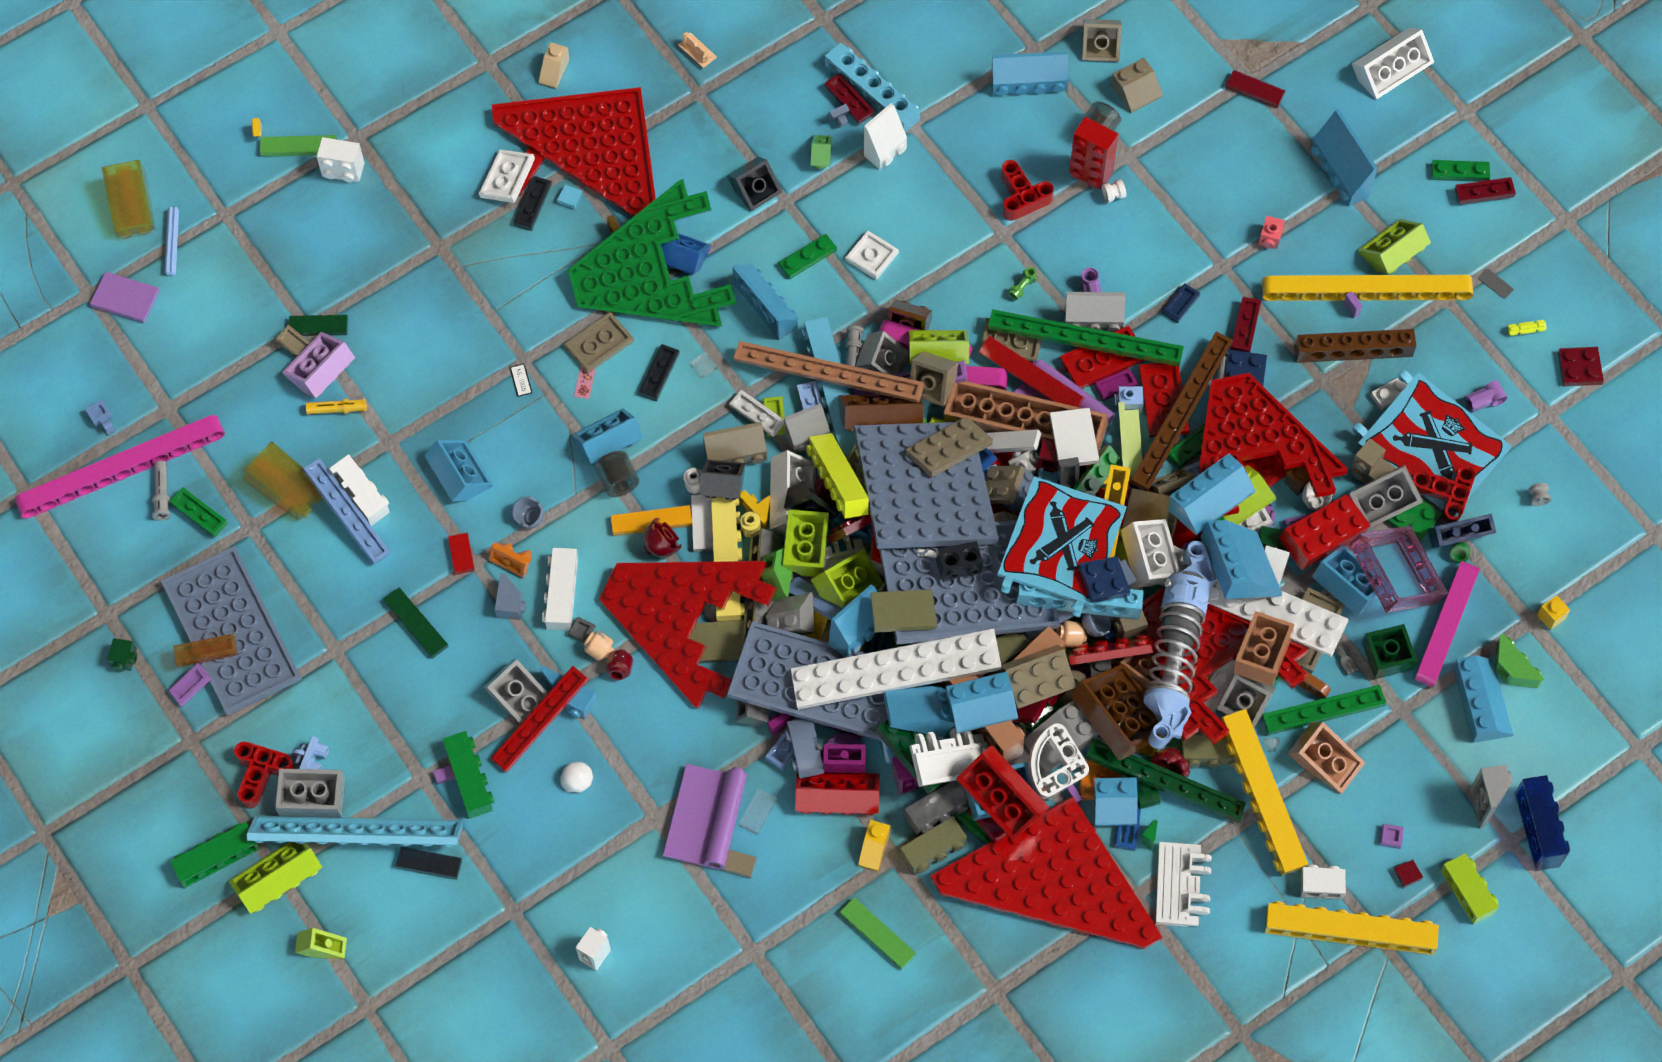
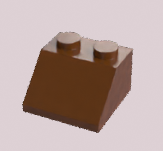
(910, 314)

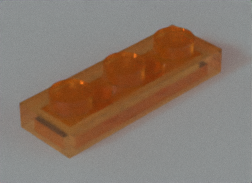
(205, 650)

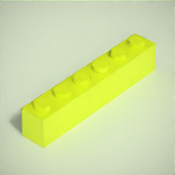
(838, 475)

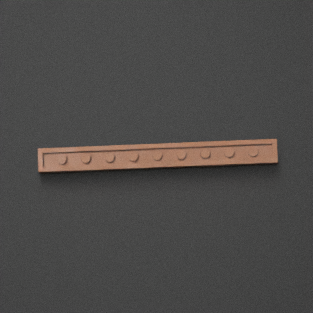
(829, 371)

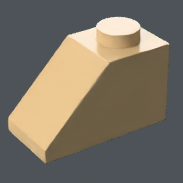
(554, 65)

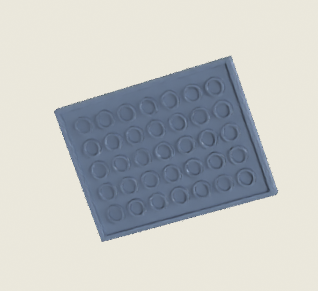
(909, 504)
(968, 601)

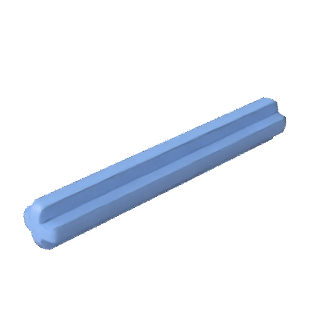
(171, 241)

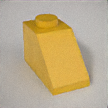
(874, 845)

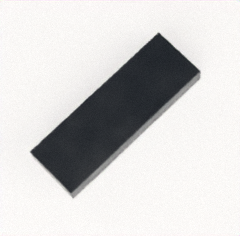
(532, 203)
(659, 372)
(429, 863)

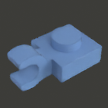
(99, 415)

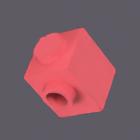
(1271, 232)

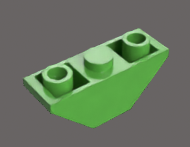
(776, 574)
(1515, 665)

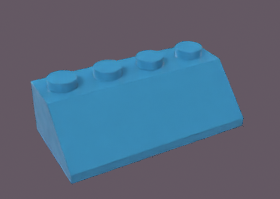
(1029, 73)
(764, 300)
(1211, 494)
(1482, 698)

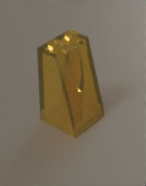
(129, 198)
(282, 481)

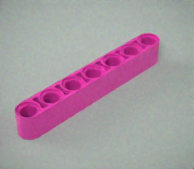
(1447, 624)

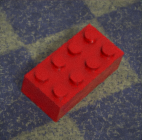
(1093, 153)
(1324, 532)

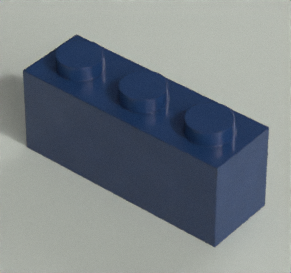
(1461, 530)

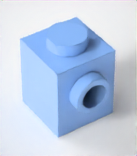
(1131, 397)

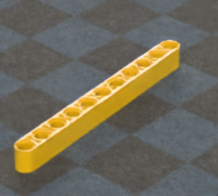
(1367, 287)

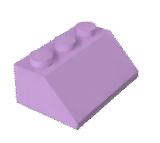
(319, 364)

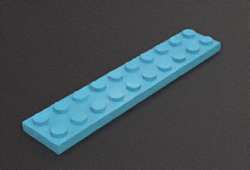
(355, 830)

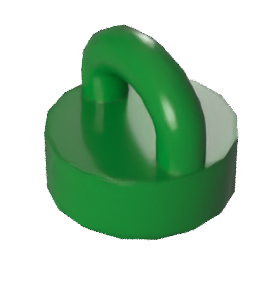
(1460, 552)

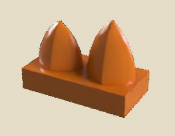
(508, 559)

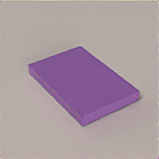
(124, 297)

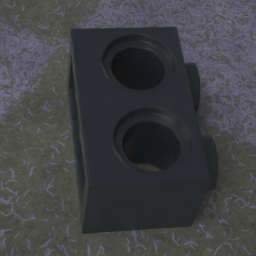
(957, 555)

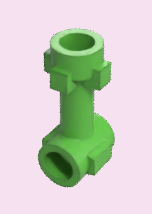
(1029, 278)

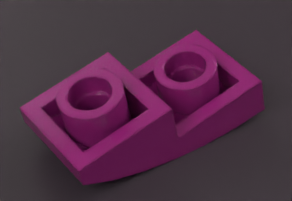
(778, 723)

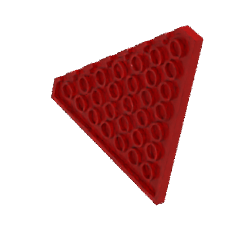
(591, 138)
(1055, 876)

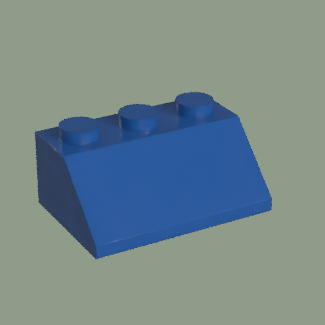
(686, 254)

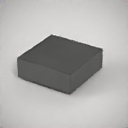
(581, 629)

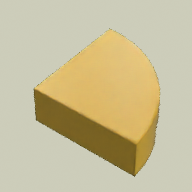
(256, 127)

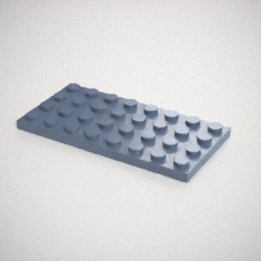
(222, 600)
(766, 681)

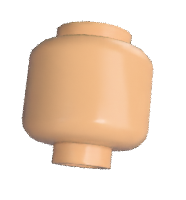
(1072, 633)
(598, 645)

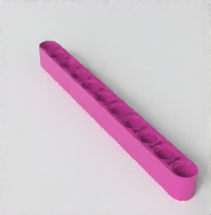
(119, 466)

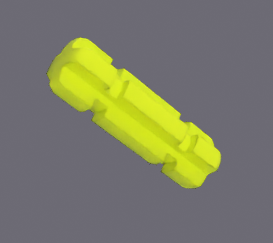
(1526, 327)

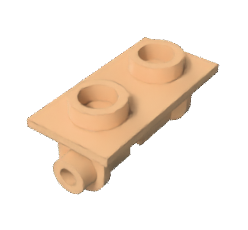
(696, 50)

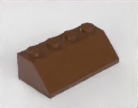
(878, 410)

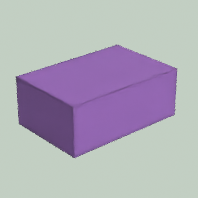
(444, 774)
(1072, 792)

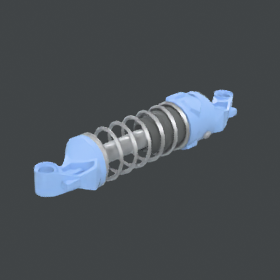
(1181, 618)

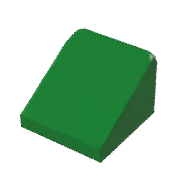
(1149, 835)

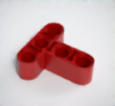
(1023, 193)
(1450, 486)
(256, 767)

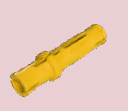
(336, 406)

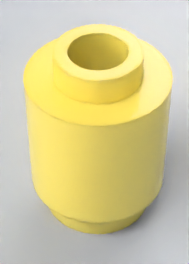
(750, 523)

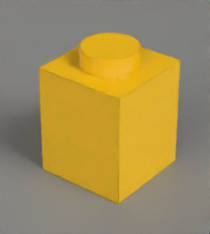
(1553, 612)

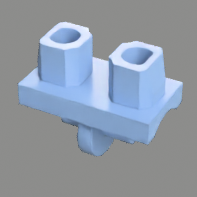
(308, 754)

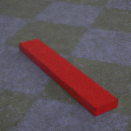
(1030, 373)
(539, 719)

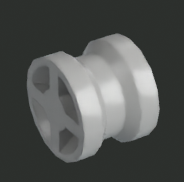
(1539, 494)

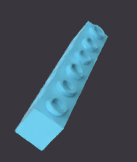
(875, 96)
(1121, 607)

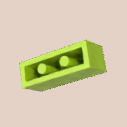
(1470, 888)

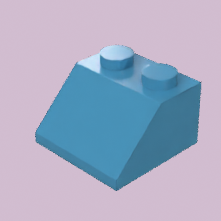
(1115, 801)

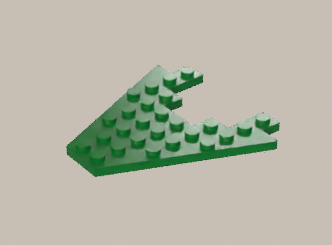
(631, 273)

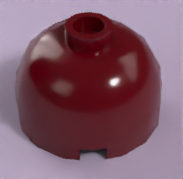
(660, 539)

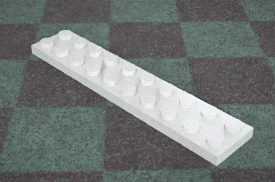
(1313, 625)
(896, 669)

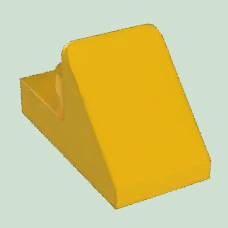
(762, 508)

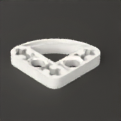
(1069, 763)

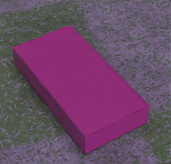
(1109, 386)

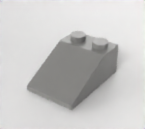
(515, 690)
(1078, 728)

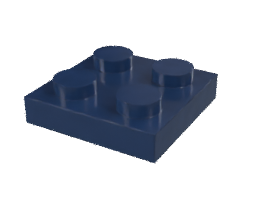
(1246, 362)
(1104, 579)

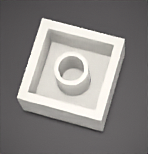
(340, 159)

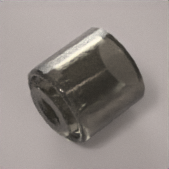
(1104, 115)
(617, 473)

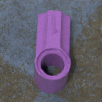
(1090, 286)
(1491, 394)

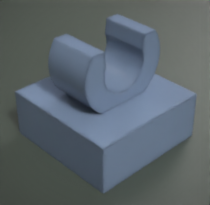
(839, 115)

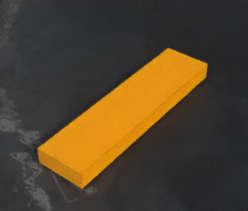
(637, 521)

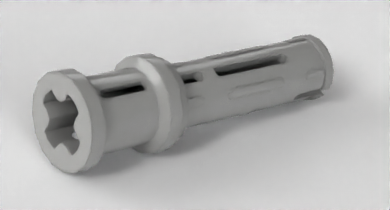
(853, 344)
(161, 498)

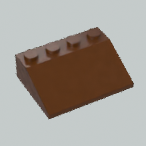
(1116, 710)

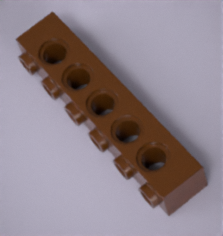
(1355, 345)

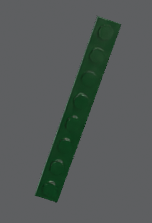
(1167, 781)

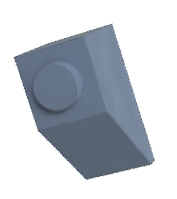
(509, 600)

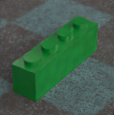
(467, 774)
(213, 855)

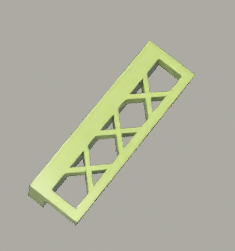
(1130, 438)

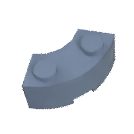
(805, 749)

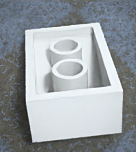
(884, 137)

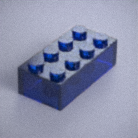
(1542, 822)

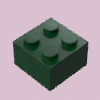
(1389, 651)

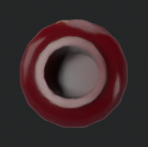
(619, 664)

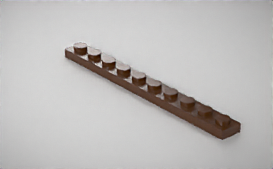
(1181, 411)

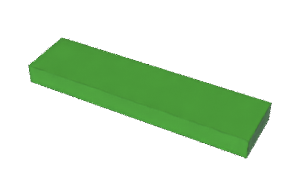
(291, 145)
(878, 933)

